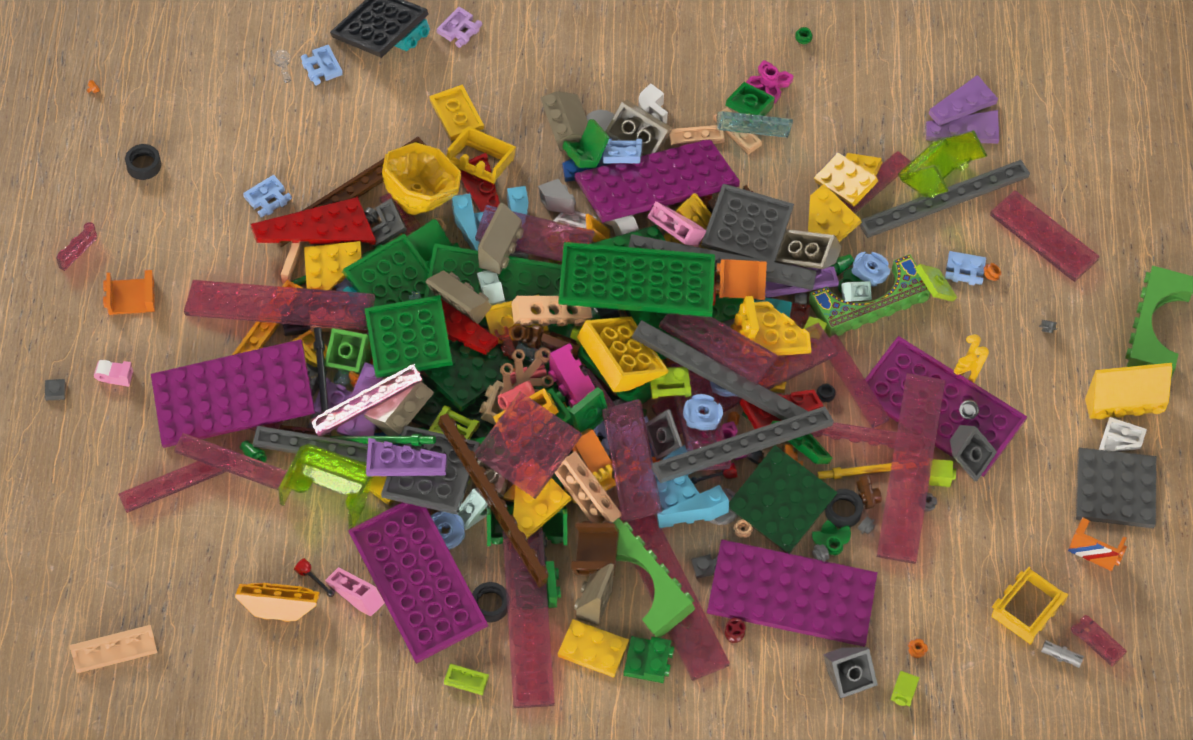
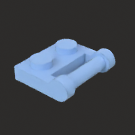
(623, 151)

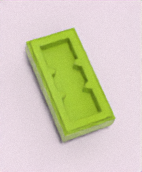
(466, 679)

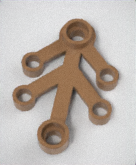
(522, 376)

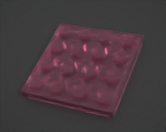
(527, 445)

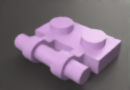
(455, 23)

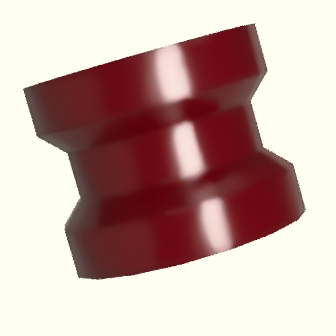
(732, 626)

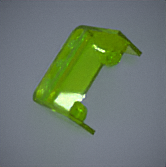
(938, 160)
(329, 471)

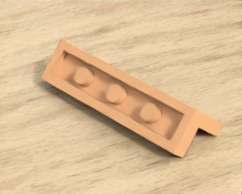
(113, 649)

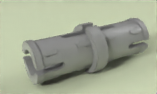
(1062, 654)

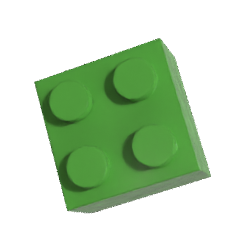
(348, 351)

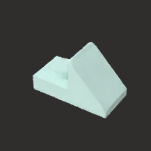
(491, 287)
(856, 291)
(473, 509)

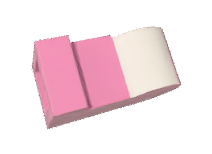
(114, 372)

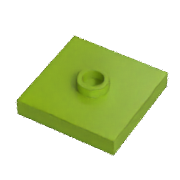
(935, 282)

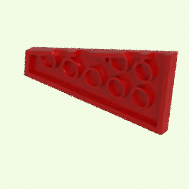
(320, 225)

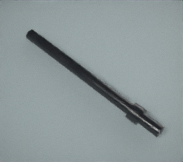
(319, 348)

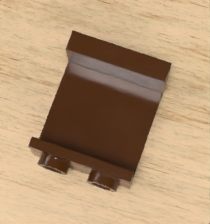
(595, 547)

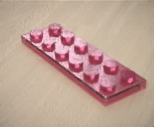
(540, 235)
(1044, 235)
(721, 344)
(631, 460)

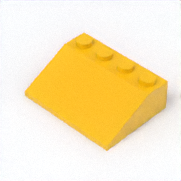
(618, 356)
(1129, 391)

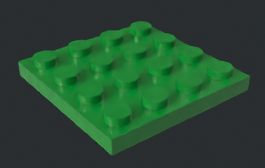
(390, 272)
(408, 335)

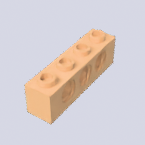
(541, 304)
(586, 490)

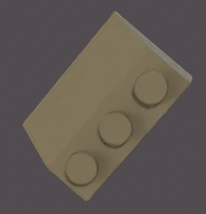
(565, 116)
(634, 123)
(499, 240)
(808, 249)
(459, 295)
(399, 410)

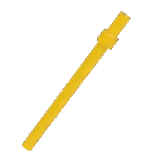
(837, 472)

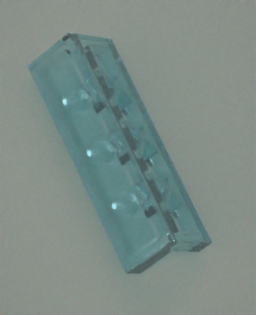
(753, 124)

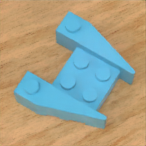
(469, 221)
(684, 503)

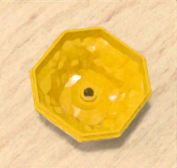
(420, 177)

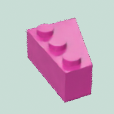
(568, 375)

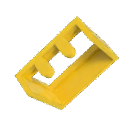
(483, 143)
(1014, 624)

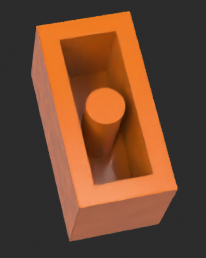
(591, 451)

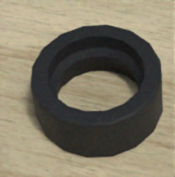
(143, 150)
(839, 521)
(492, 587)

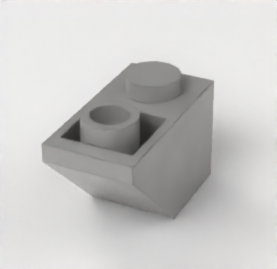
(556, 197)

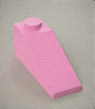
(677, 225)
(356, 591)

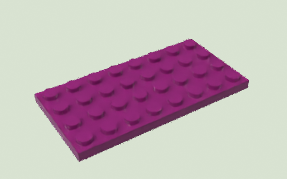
(659, 177)
(233, 393)
(995, 418)
(418, 579)
(792, 593)

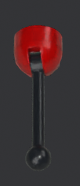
(727, 473)
(303, 568)

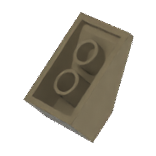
(595, 595)

